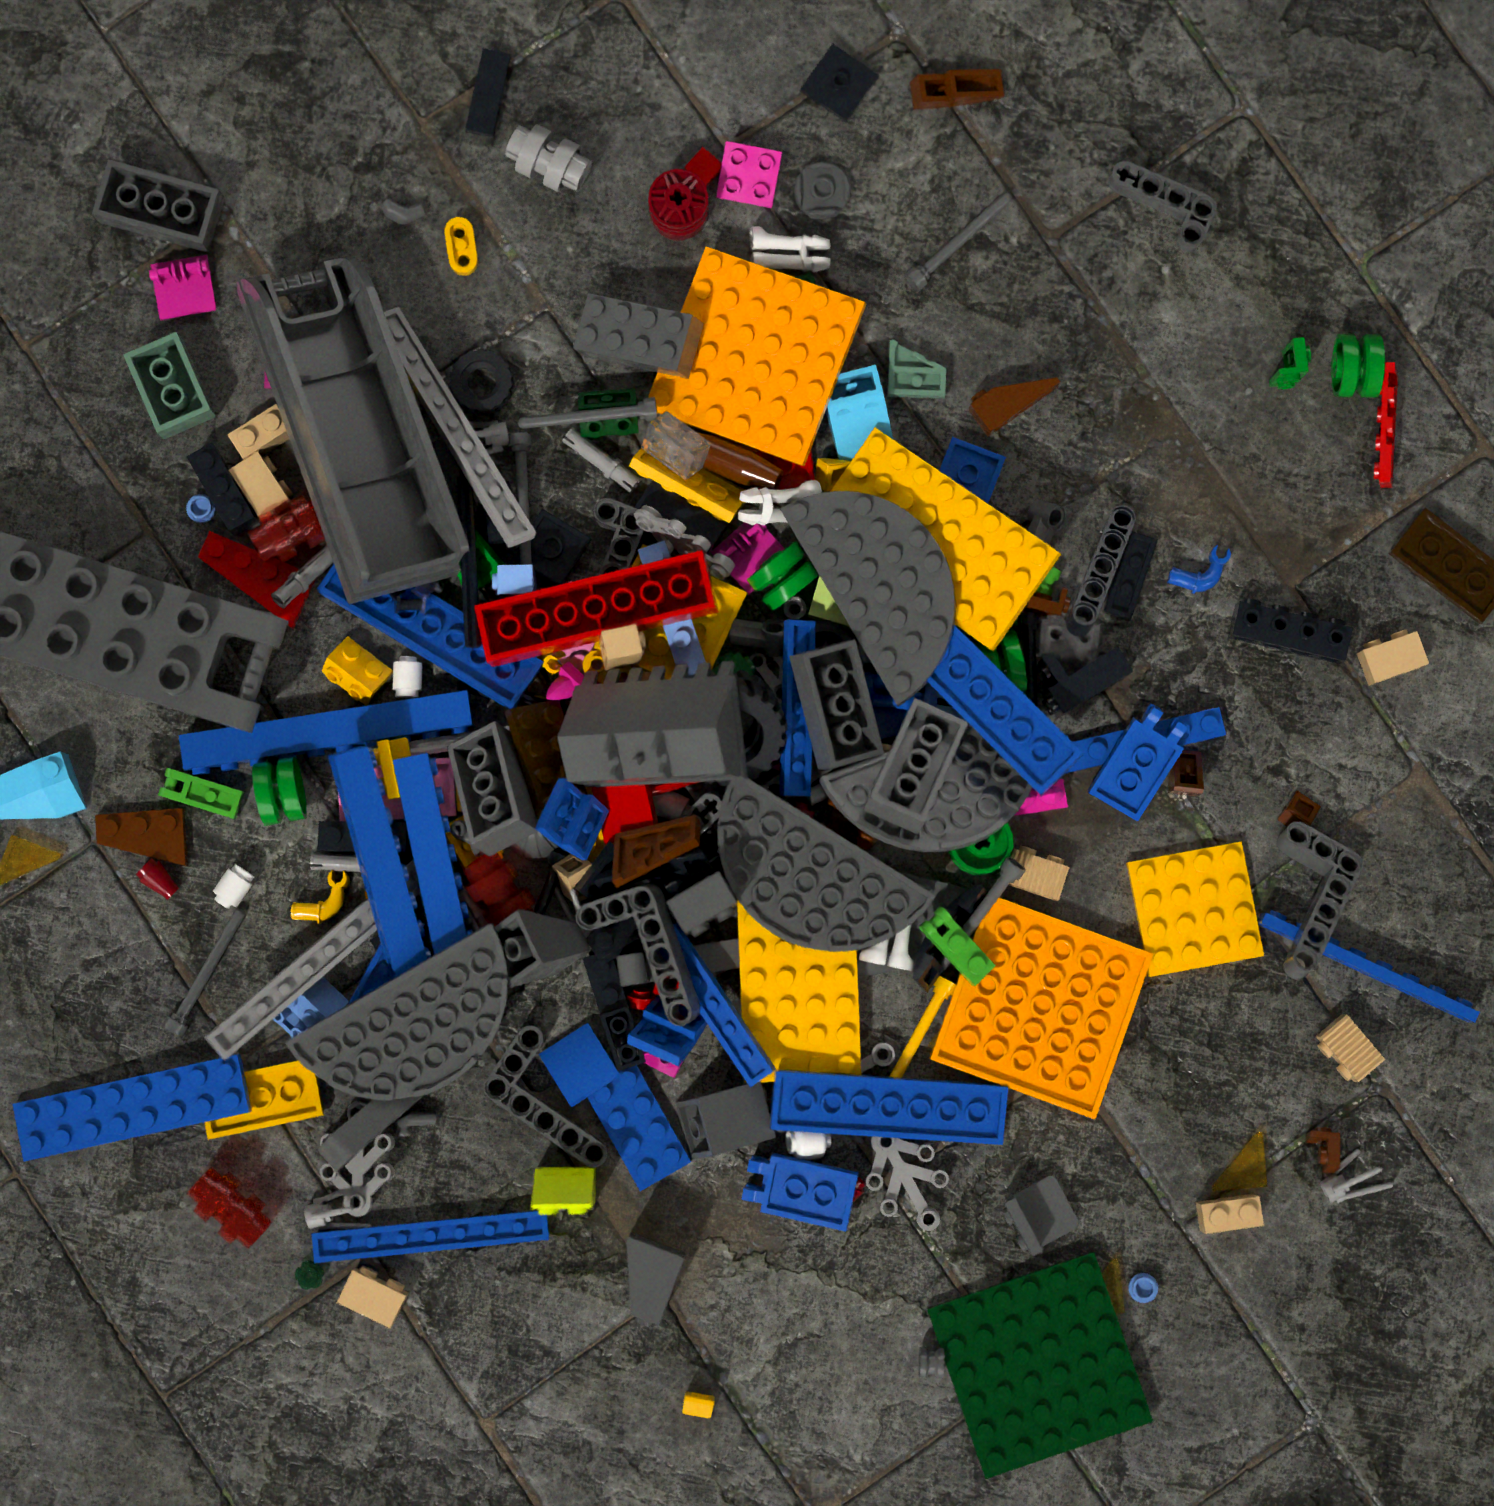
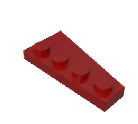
(1387, 417)
(248, 572)

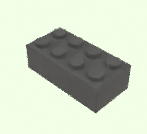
(158, 205)
(638, 335)
(836, 704)
(916, 766)
(492, 789)
(703, 904)

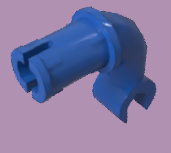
(1200, 582)

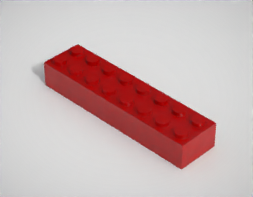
(581, 609)

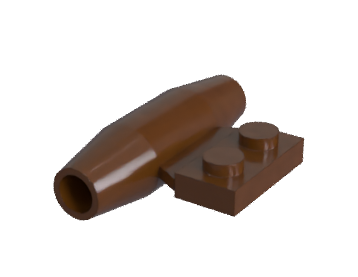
(740, 463)

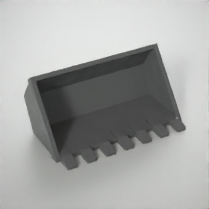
(654, 728)

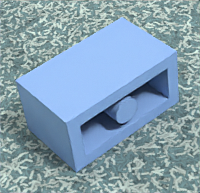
(513, 580)

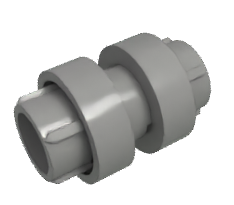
(538, 153)

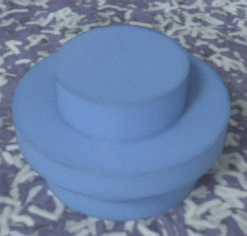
(200, 508)
(1143, 1288)

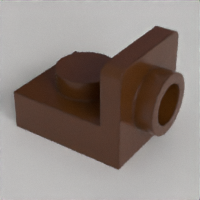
(1043, 603)
(1330, 1150)

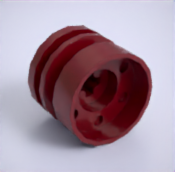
(674, 220)

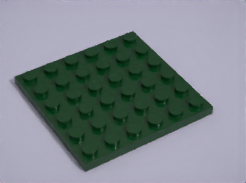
(1039, 1365)

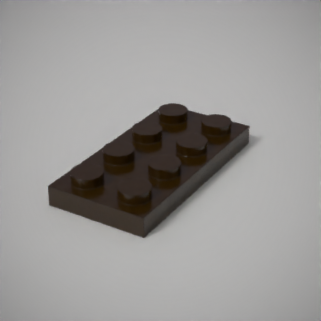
(1448, 564)
(538, 749)

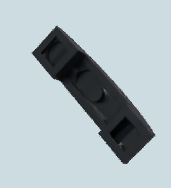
(690, 864)
(926, 965)

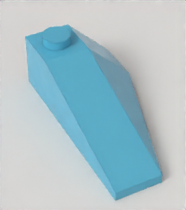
(41, 789)

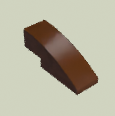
(956, 88)

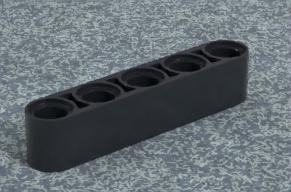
(1095, 581)

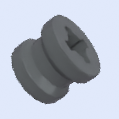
(931, 1362)

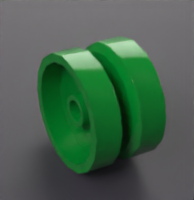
(1357, 365)
(784, 577)
(1007, 658)
(279, 791)
(988, 858)

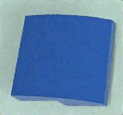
(572, 819)
(662, 1038)
(579, 1064)

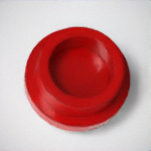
(640, 998)

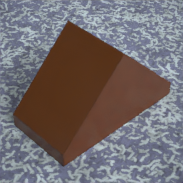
(1187, 774)

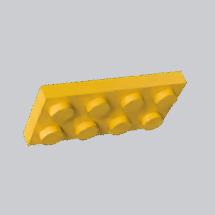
(702, 489)
(276, 1097)

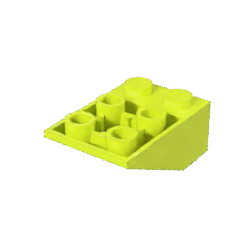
(564, 1189)

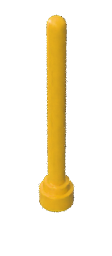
(942, 990)

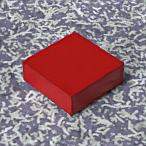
(704, 166)

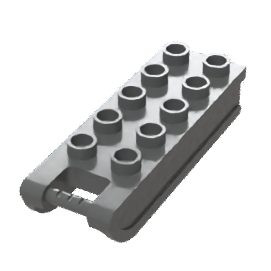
(356, 431)
(129, 631)

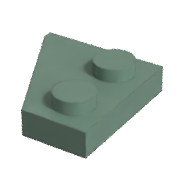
(913, 374)

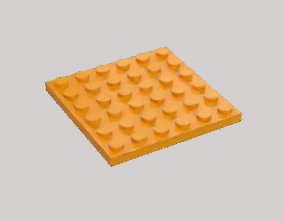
(762, 356)
(1046, 1011)

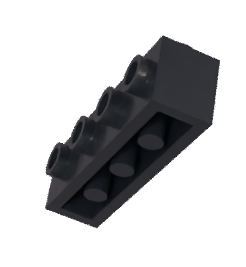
(1290, 632)

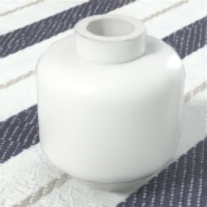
(807, 1144)

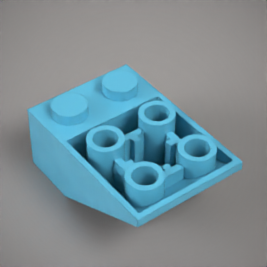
(856, 409)

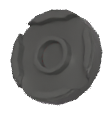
(822, 190)

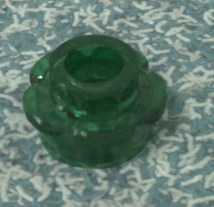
(309, 1267)

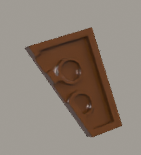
(147, 833)
(651, 846)

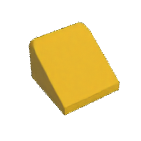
(829, 471)
(698, 1404)

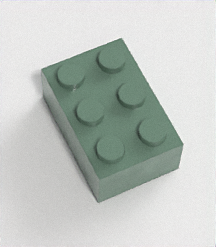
(169, 385)

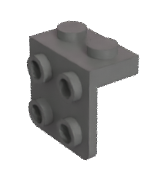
(1039, 1214)

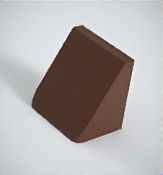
(1299, 810)

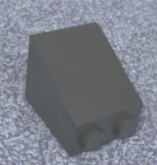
(539, 946)
(725, 1120)
(651, 1277)

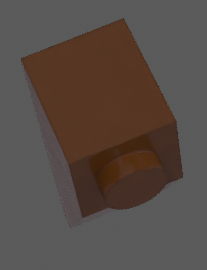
(1005, 403)

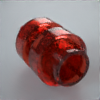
(284, 532)
(493, 882)
(239, 1216)

